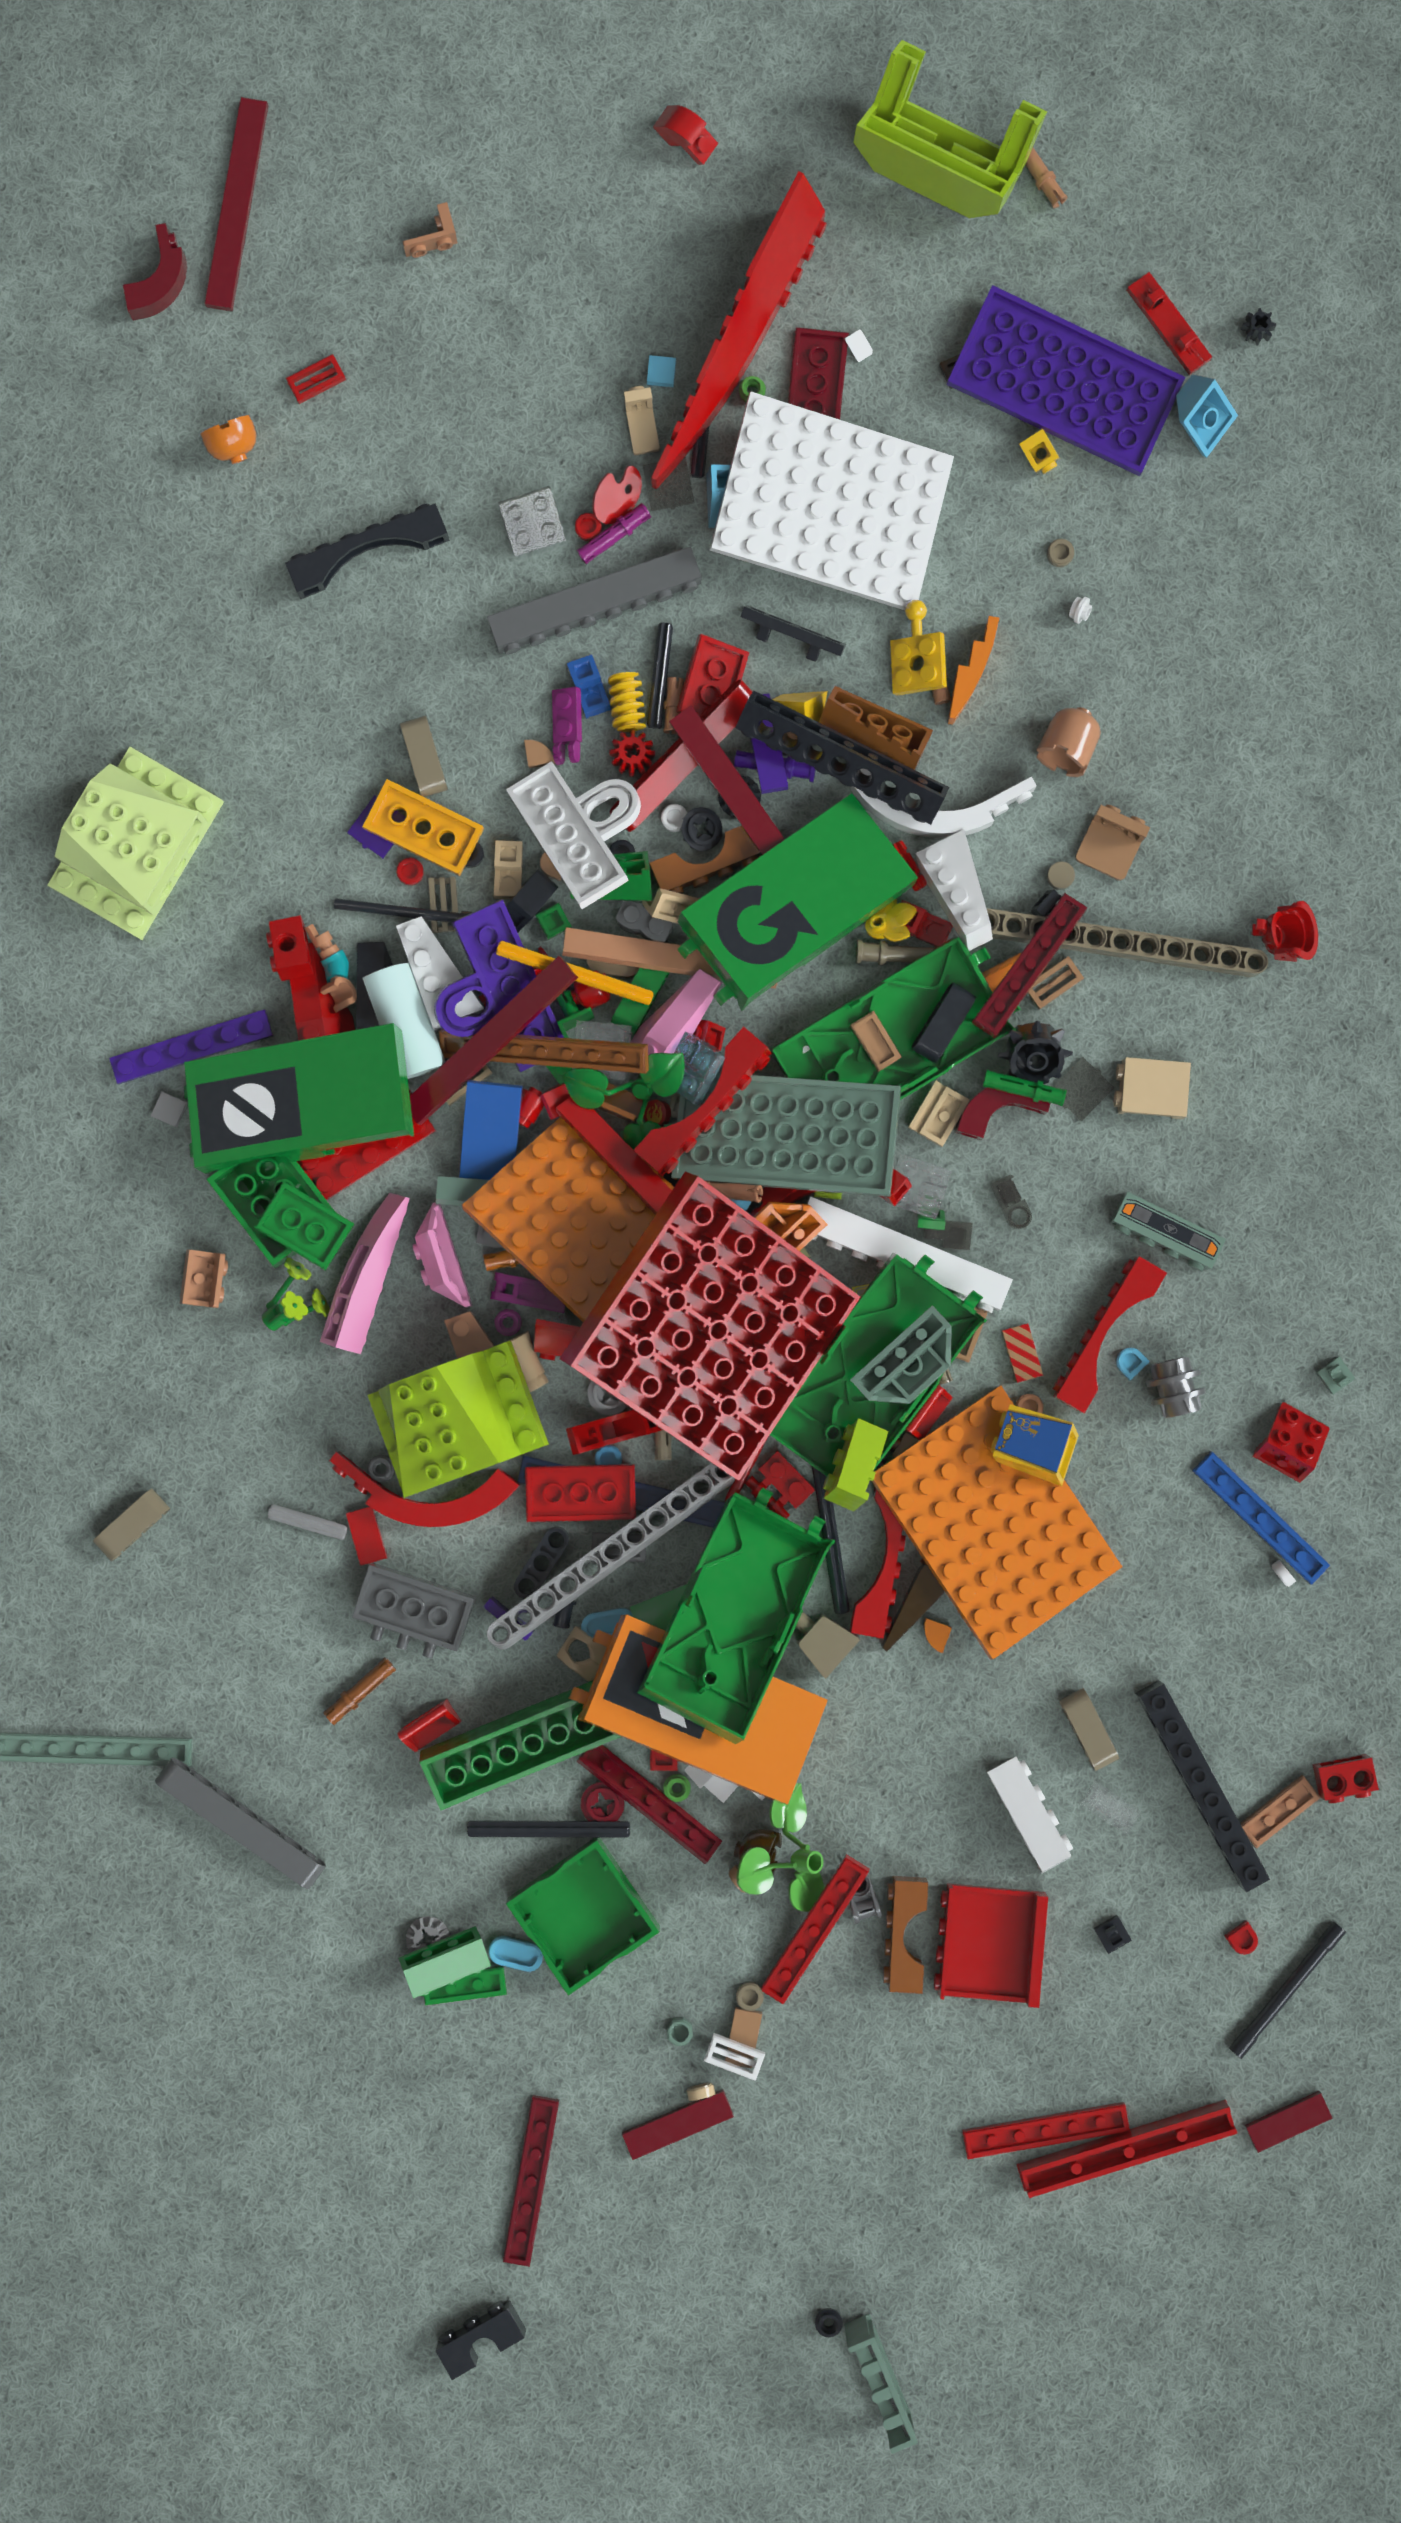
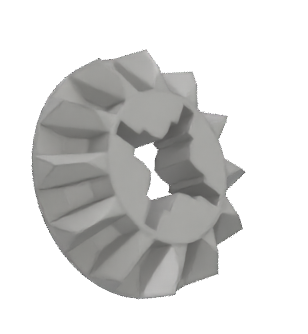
(608, 1407)
(431, 1925)

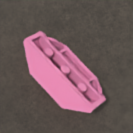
(439, 1258)

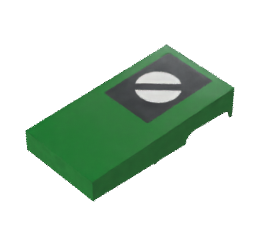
(298, 1098)

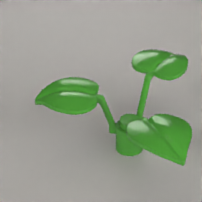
(754, 1868)

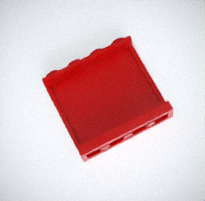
(991, 1944)

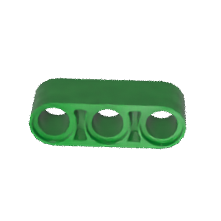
(632, 1012)

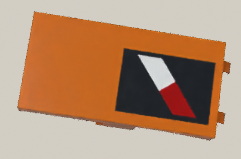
(763, 1762)

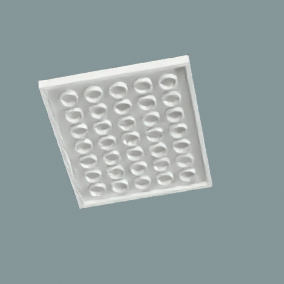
(831, 502)

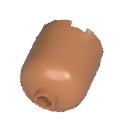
(1069, 741)

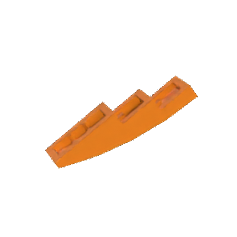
(969, 676)

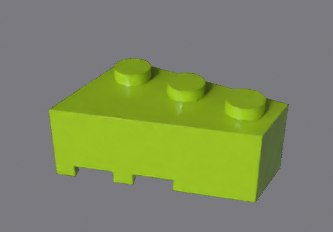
(855, 1465)

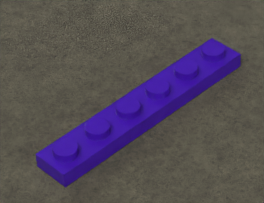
(191, 1047)

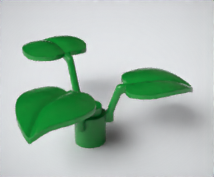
(664, 1077)

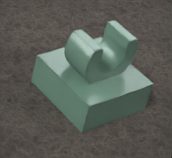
(1335, 1375)

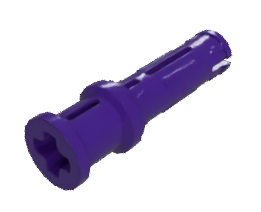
(793, 768)

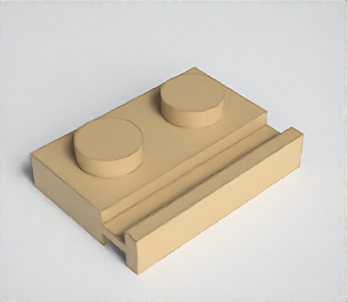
(938, 1113)

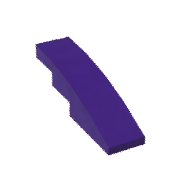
(769, 765)

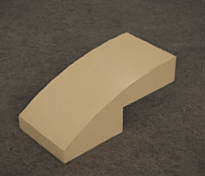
(508, 868)

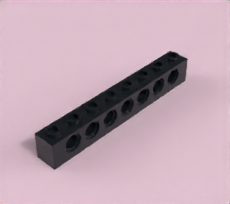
(838, 745)
(1202, 1786)

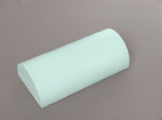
(399, 1001)

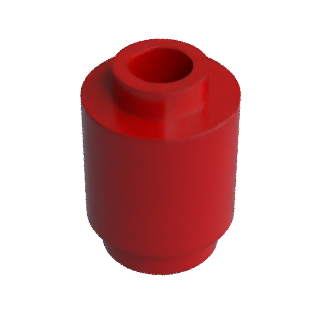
(530, 1106)

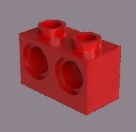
(1345, 1771)

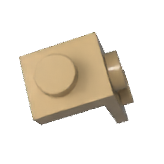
(641, 420)

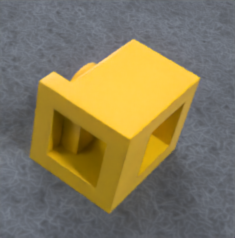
(1033, 444)

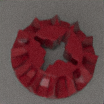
(591, 1796)

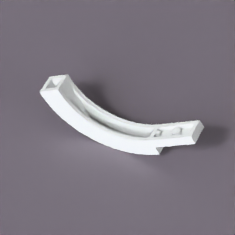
(949, 822)

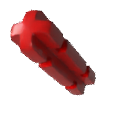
(901, 848)

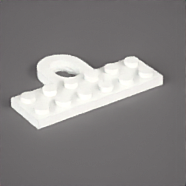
(568, 833)

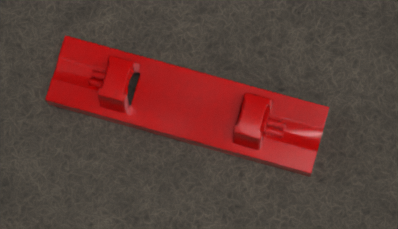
(1169, 323)

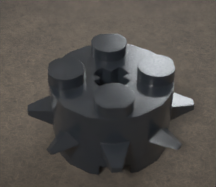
(1035, 1052)

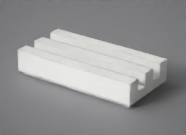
(737, 2046)

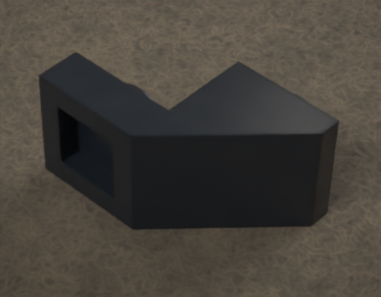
(530, 899)

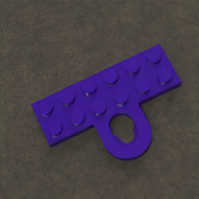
(493, 976)

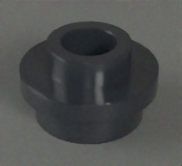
(828, 2331)

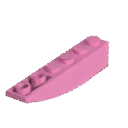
(364, 1278)

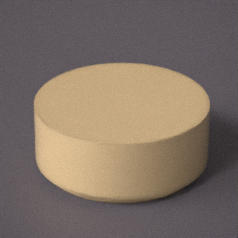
(700, 2091)

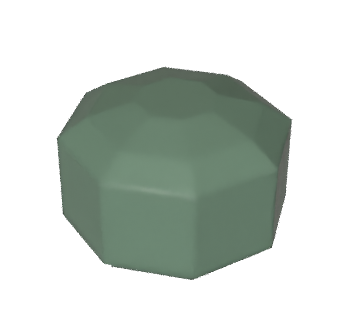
(679, 2031)

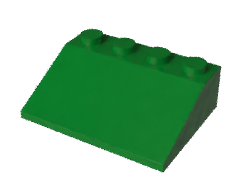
(249, 1190)

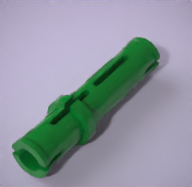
(1025, 1088)

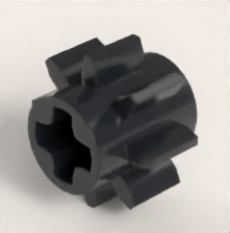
(1252, 321)

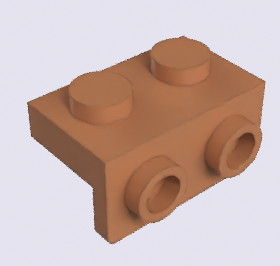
(203, 1278)

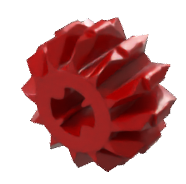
(635, 762)

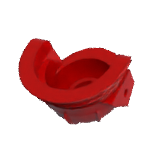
(1289, 932)

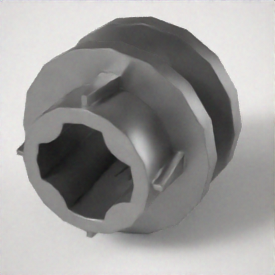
(1175, 1387)

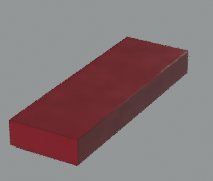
(1288, 2121)

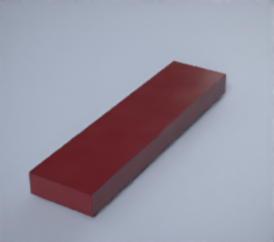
(677, 2124)

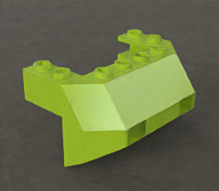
(937, 154)

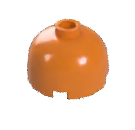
(231, 439)

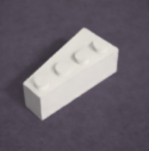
(433, 969)
(1029, 1814)

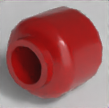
(588, 995)

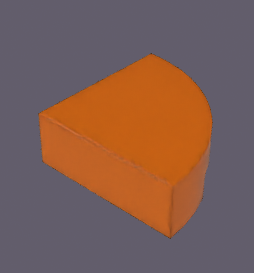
(936, 1634)

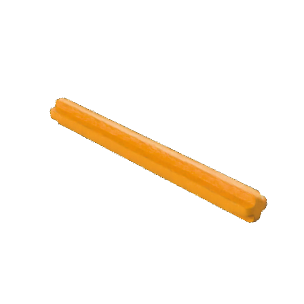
(584, 975)

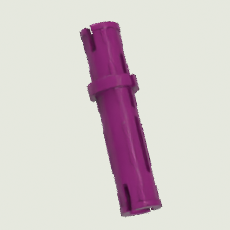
(617, 531)

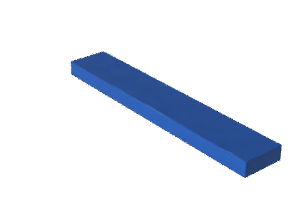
(1261, 1518)

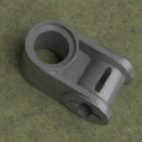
(864, 1902)

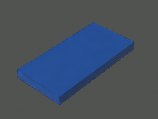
(489, 1128)

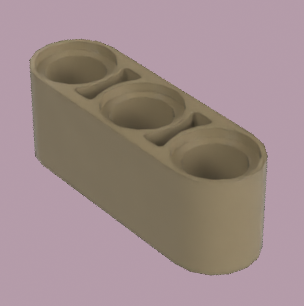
(423, 756)
(131, 1524)
(1089, 1729)

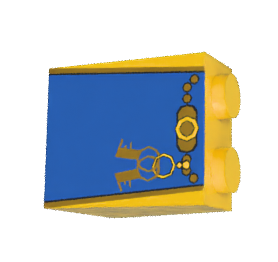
(1035, 1443)

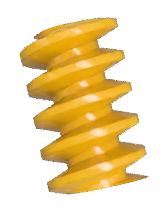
(625, 702)

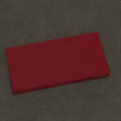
(818, 371)

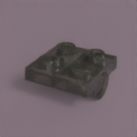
(531, 521)

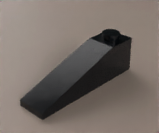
(370, 958)

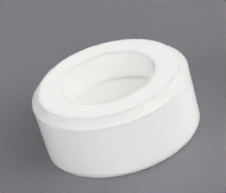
(672, 817)
(1283, 1573)

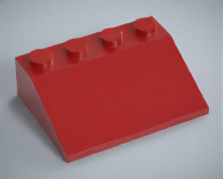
(552, 1338)

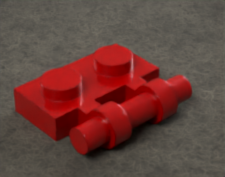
(785, 1480)

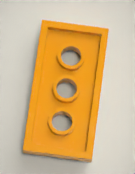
(424, 845)

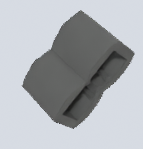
(636, 920)

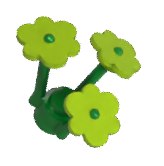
(292, 1306)

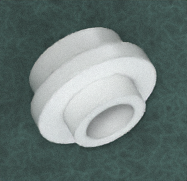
(1080, 609)

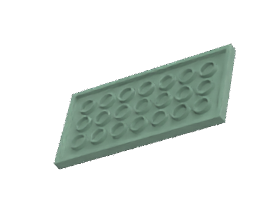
(799, 1136)

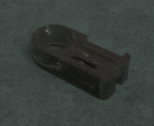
(1010, 1200)

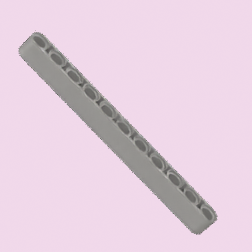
(598, 1556)

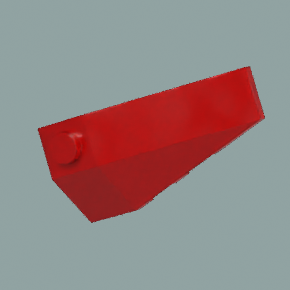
(313, 1009)

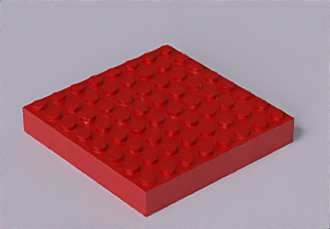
(710, 1326)

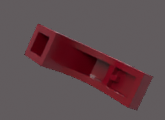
(164, 285)
(980, 1109)

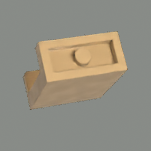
(1153, 1087)

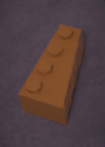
(875, 727)

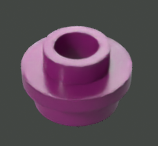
(517, 1322)

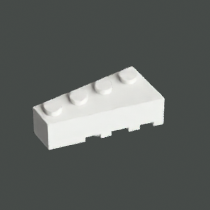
(955, 885)

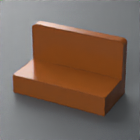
(622, 1105)

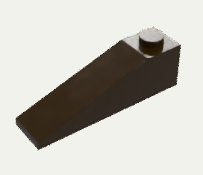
(919, 1598)

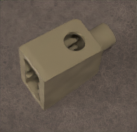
(825, 1642)

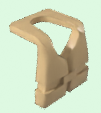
(586, 1668)

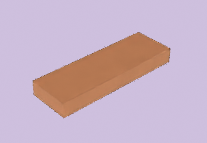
(1279, 1811)

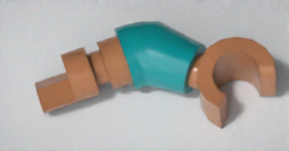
(336, 969)

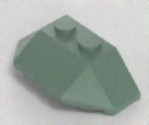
(909, 1361)

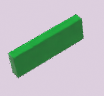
(486, 1984)

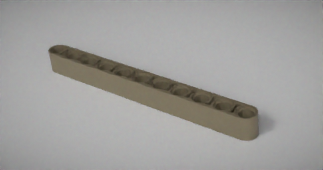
(1133, 940)

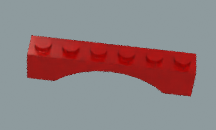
(666, 1144)
(1080, 1381)
(872, 1608)

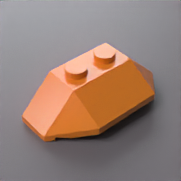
(792, 1222)

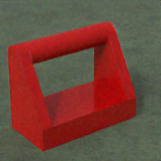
(929, 1413)
(429, 1726)

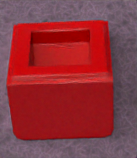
(553, 1098)

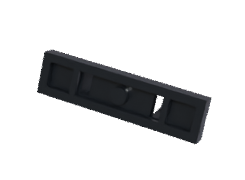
(770, 622)

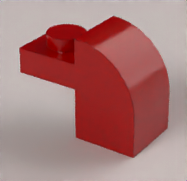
(686, 129)

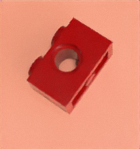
(291, 963)

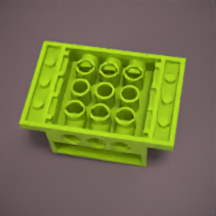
(457, 1418)

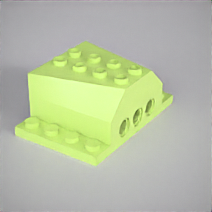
(131, 840)

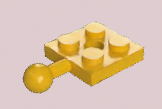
(907, 650)

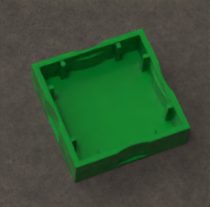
(583, 1915)

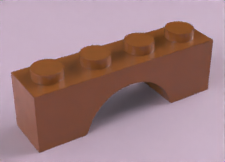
(676, 874)
(908, 1899)

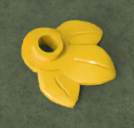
(892, 921)

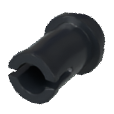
(563, 1617)

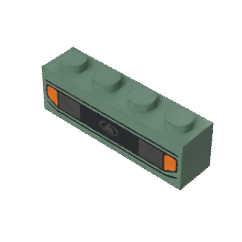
(1167, 1231)

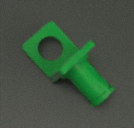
(571, 1013)

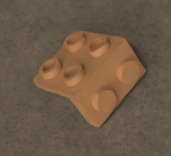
(1111, 842)

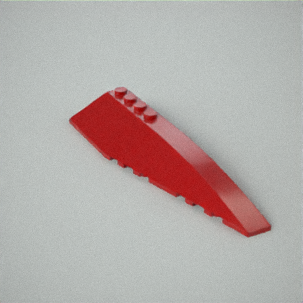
(754, 310)

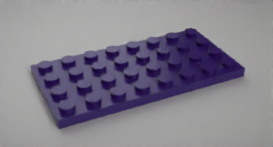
(1065, 380)

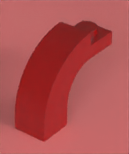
(609, 1431)

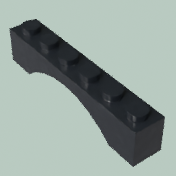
(418, 529)

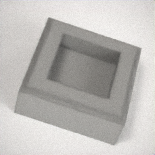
(169, 1109)

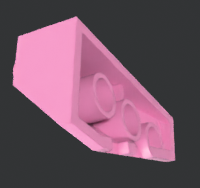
(678, 1014)

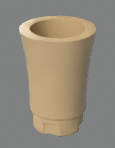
(529, 1361)

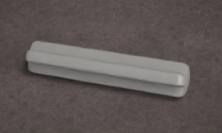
(307, 1522)

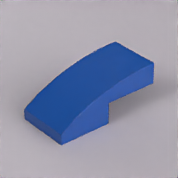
(587, 678)

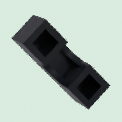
(499, 2325)

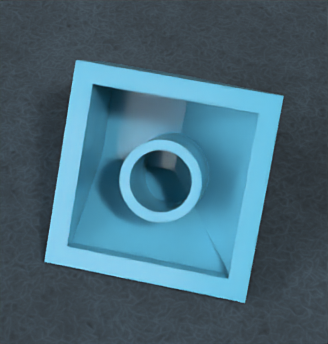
(1204, 412)

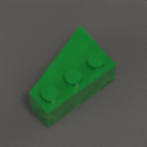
(638, 873)

